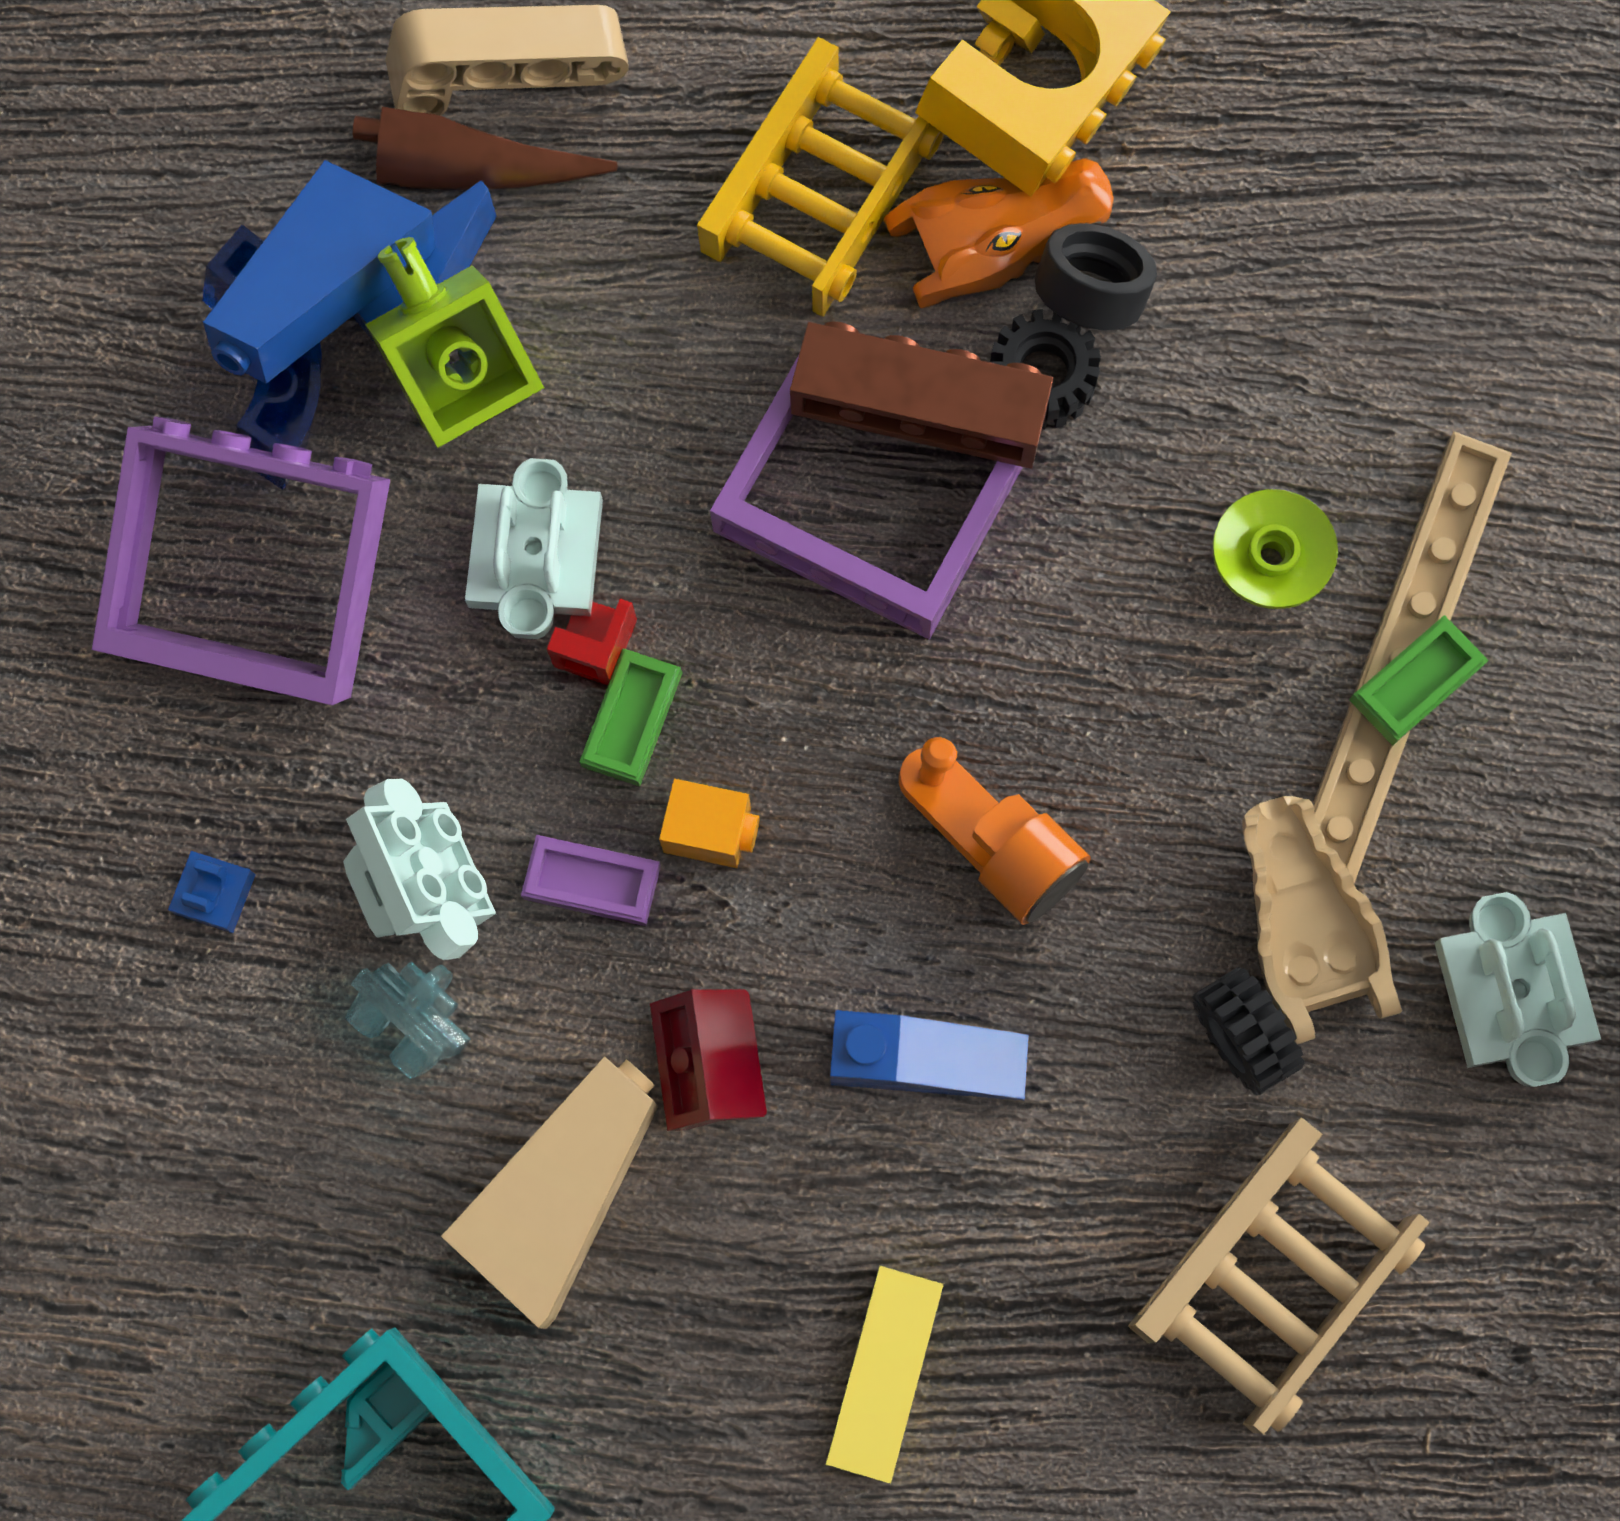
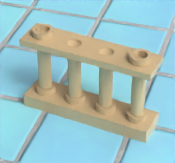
(1212, 1263)

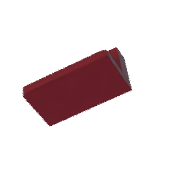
(707, 1058)

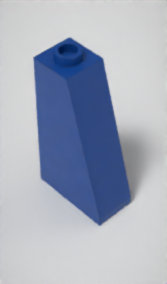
(313, 272)

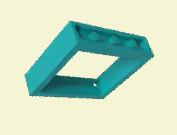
(322, 1398)

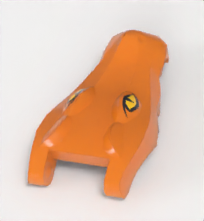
(991, 229)

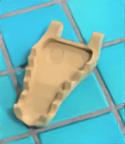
(1314, 926)

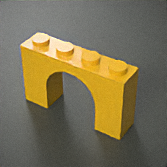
(1028, 128)

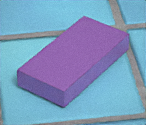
(591, 880)

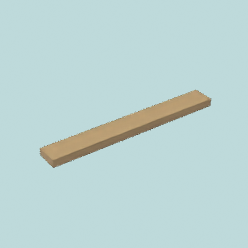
(1422, 594)

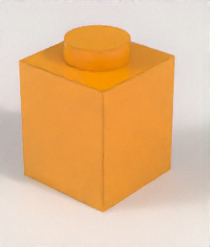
(708, 823)

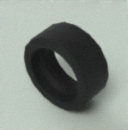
(1084, 298)

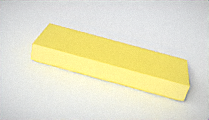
(884, 1374)

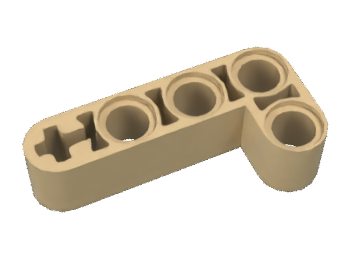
(500, 49)

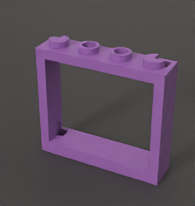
(129, 552)
(833, 567)

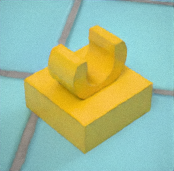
(1005, 27)

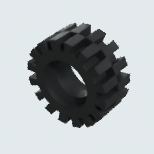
(1069, 345)
(1248, 1031)

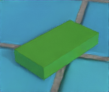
(1418, 680)
(631, 717)

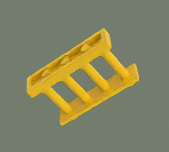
(791, 129)

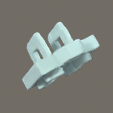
(536, 552)
(415, 870)
(1519, 999)

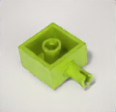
(433, 323)

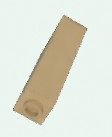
(552, 1196)

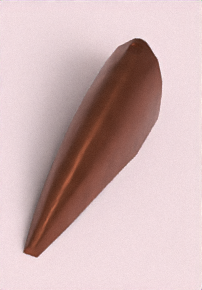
(443, 154)

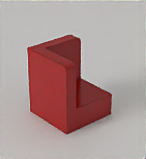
(593, 642)

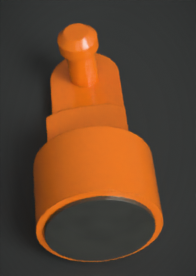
(1018, 852)

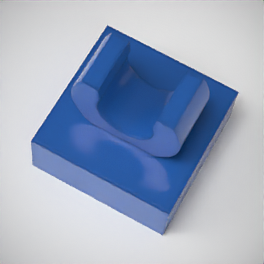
(212, 892)

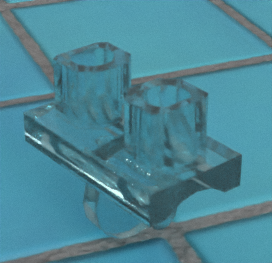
(416, 1007)

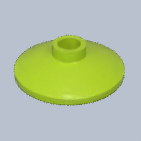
(1277, 522)

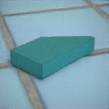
(377, 1421)

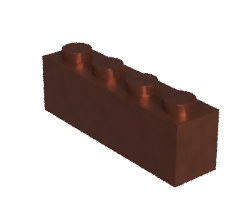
(920, 393)

